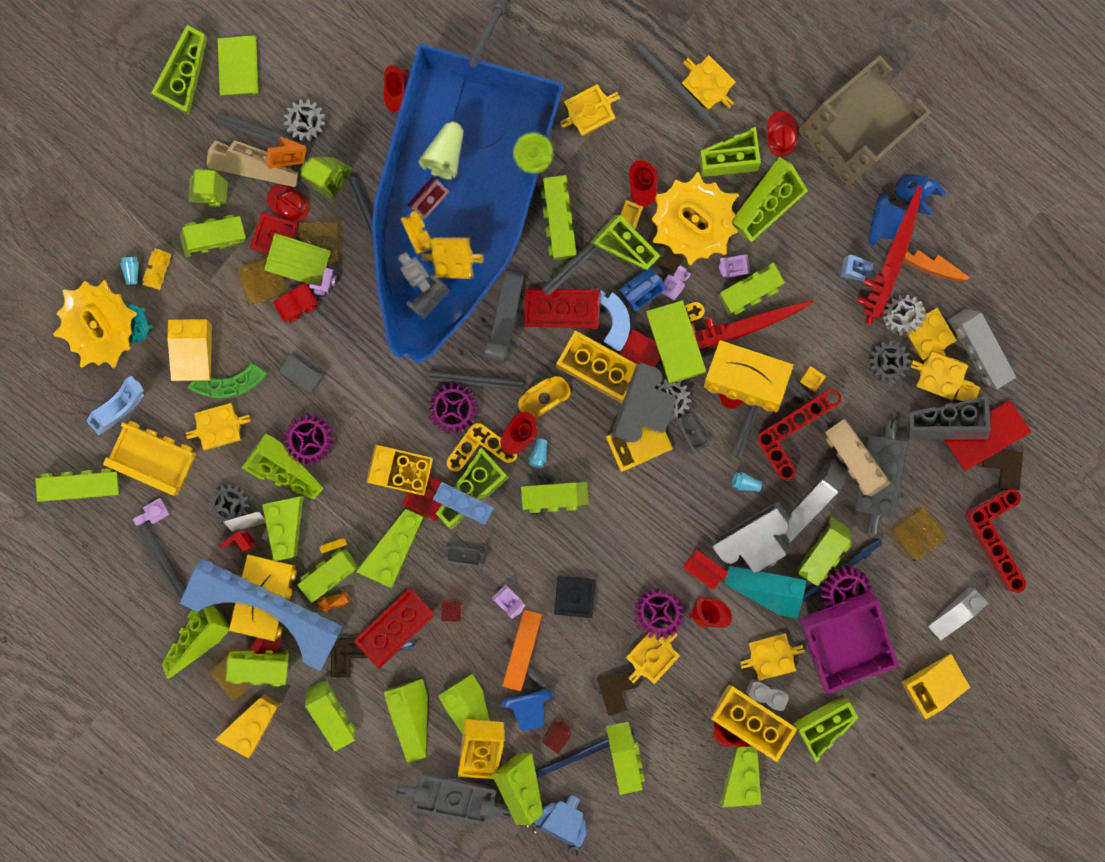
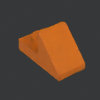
(285, 154)

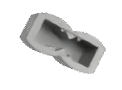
(770, 695)

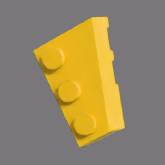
(250, 727)

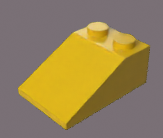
(190, 349)
(481, 748)

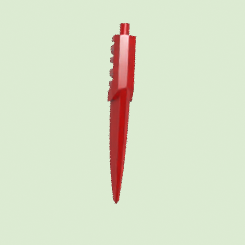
(885, 281)
(713, 334)

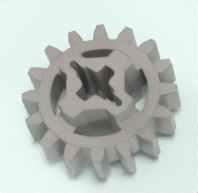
(311, 116)
(414, 272)
(913, 313)
(667, 388)

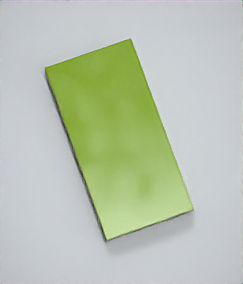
(676, 342)

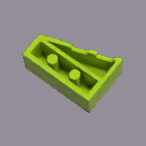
(732, 156)
(208, 187)
(212, 234)
(625, 243)
(554, 496)
(283, 526)
(825, 552)
(328, 574)
(258, 668)
(329, 715)
(825, 725)
(625, 759)
(742, 780)
(520, 788)

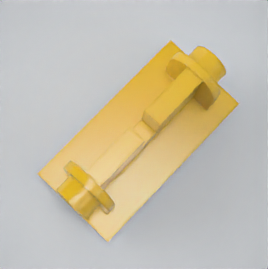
(419, 238)
(154, 277)

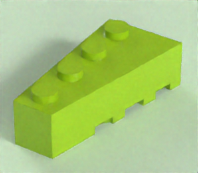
(180, 76)
(326, 175)
(769, 200)
(559, 218)
(478, 482)
(77, 486)
(391, 552)

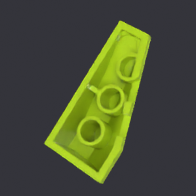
(273, 462)
(201, 634)
(465, 701)
(409, 715)

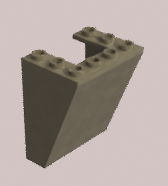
(861, 123)

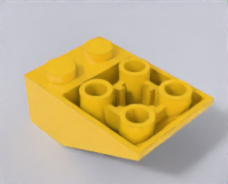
(634, 453)
(399, 469)
(935, 686)

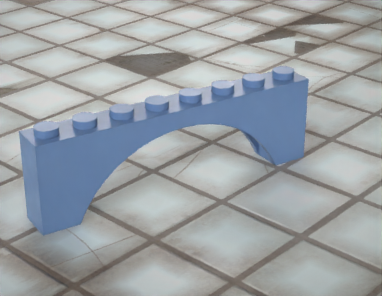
(215, 585)

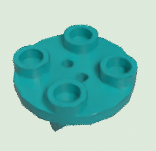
(138, 324)

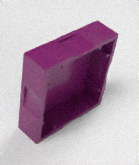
(848, 642)

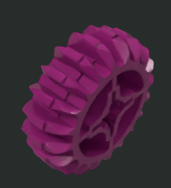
(440, 419)
(304, 446)
(851, 577)
(668, 601)

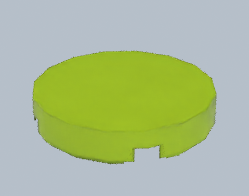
(533, 153)

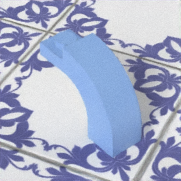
(620, 321)
(117, 407)

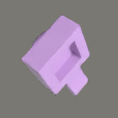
(675, 284)
(154, 512)

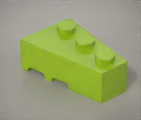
(751, 289)

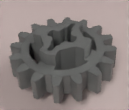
(894, 367)
(225, 498)

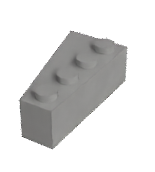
(982, 347)

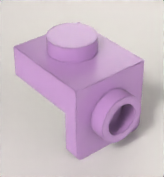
(734, 266)
(328, 281)
(509, 601)

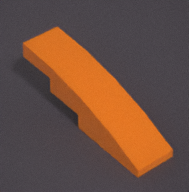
(936, 266)
(522, 650)

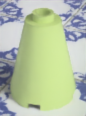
(444, 152)

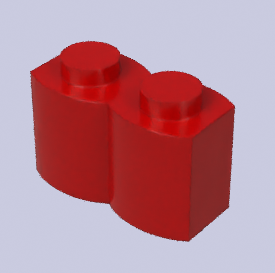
(296, 303)

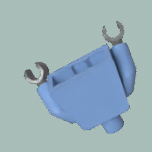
(563, 823)

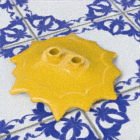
(706, 206)
(95, 324)

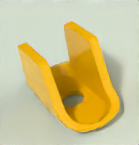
(556, 388)

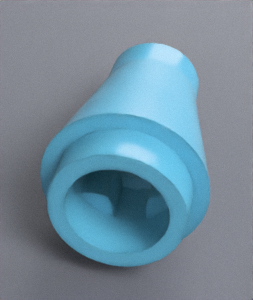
(130, 269)
(538, 454)
(745, 482)

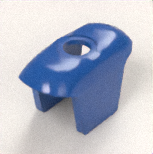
(928, 185)
(885, 220)
(528, 708)

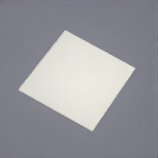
(245, 522)

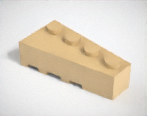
(857, 458)

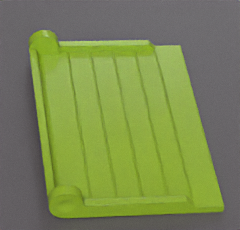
(238, 65)
(297, 260)

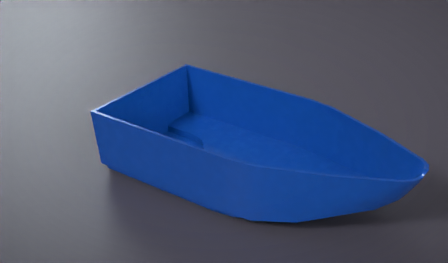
(485, 198)

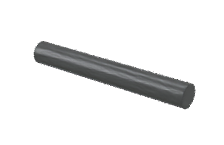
(530, 672)

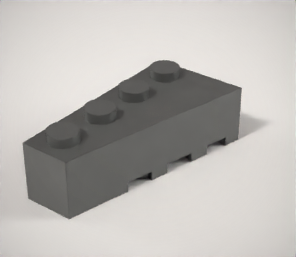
(952, 421)

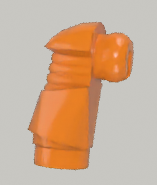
(335, 601)

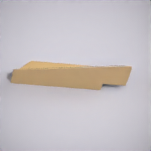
(247, 162)

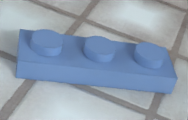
(463, 503)

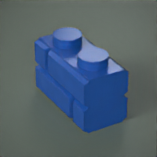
(642, 289)

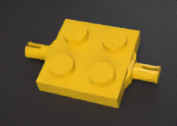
(708, 82)
(589, 110)
(452, 257)
(933, 335)
(941, 375)
(218, 426)
(652, 657)
(772, 657)

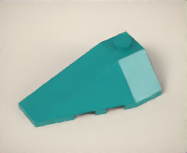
(775, 592)

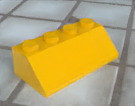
(596, 366)
(753, 723)

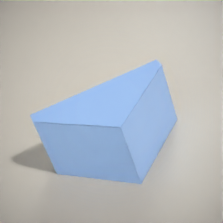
(856, 268)

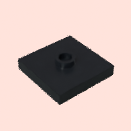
(574, 596)

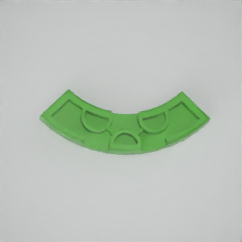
(231, 386)

